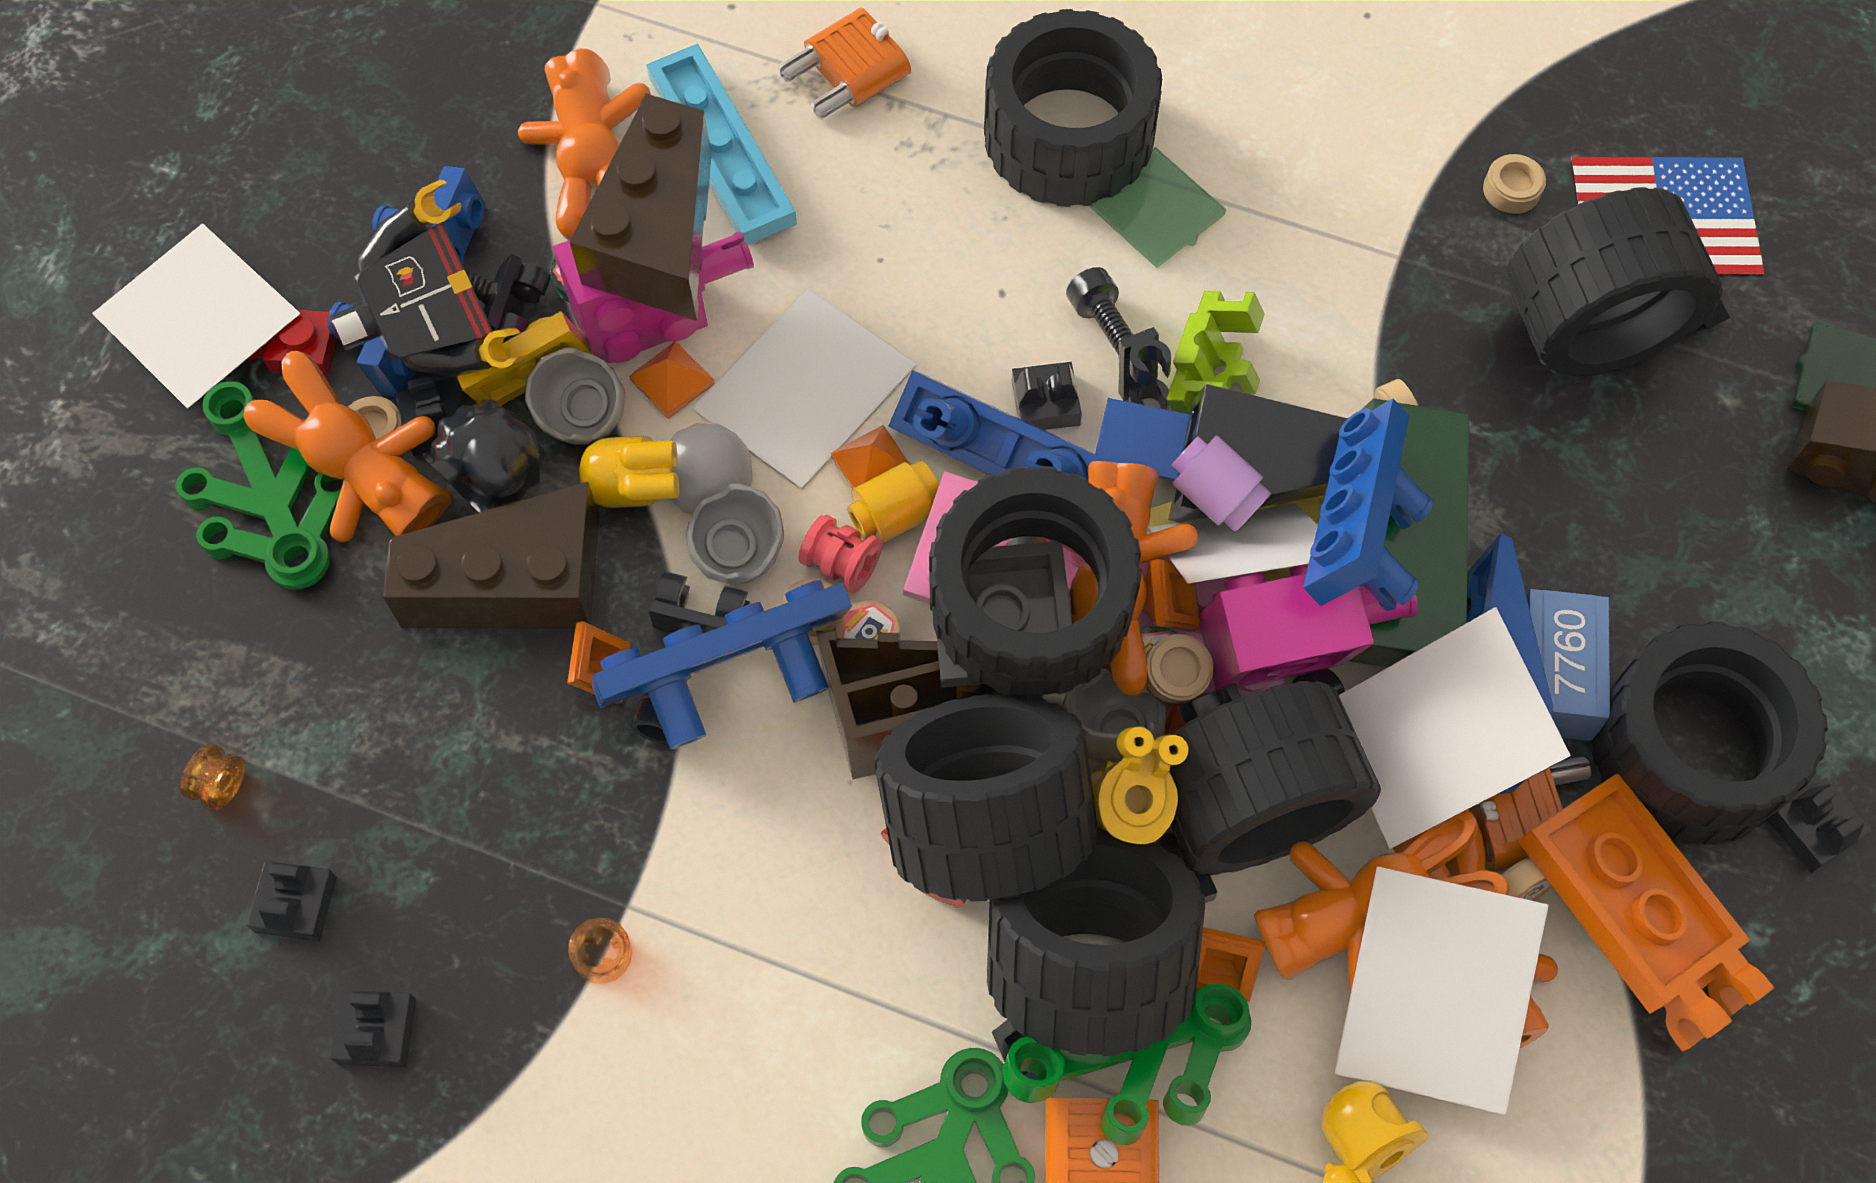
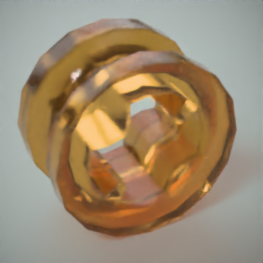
(212, 776)
(591, 933)

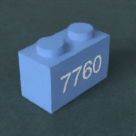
(1575, 658)

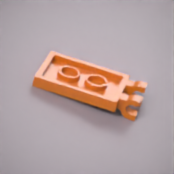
(1647, 910)

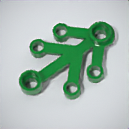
(267, 499)
(1208, 1040)
(943, 1158)

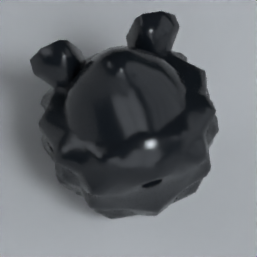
(486, 454)

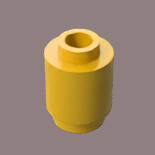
(893, 501)

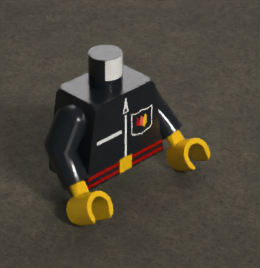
(421, 297)

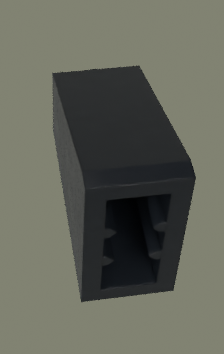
(1279, 440)

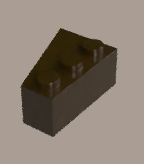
(650, 211)
(1838, 439)
(499, 566)
(879, 686)

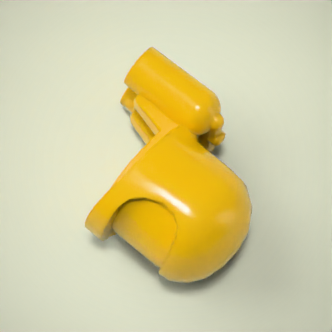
(630, 471)
(1138, 794)
(1367, 1133)

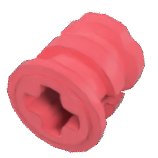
(840, 552)

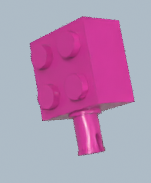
(623, 328)
(1279, 631)

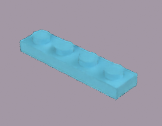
(738, 168)

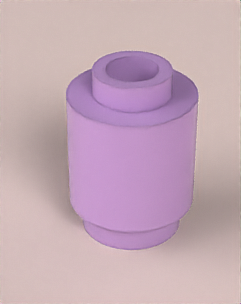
(1219, 482)

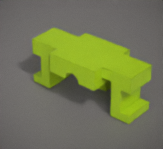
(1204, 349)

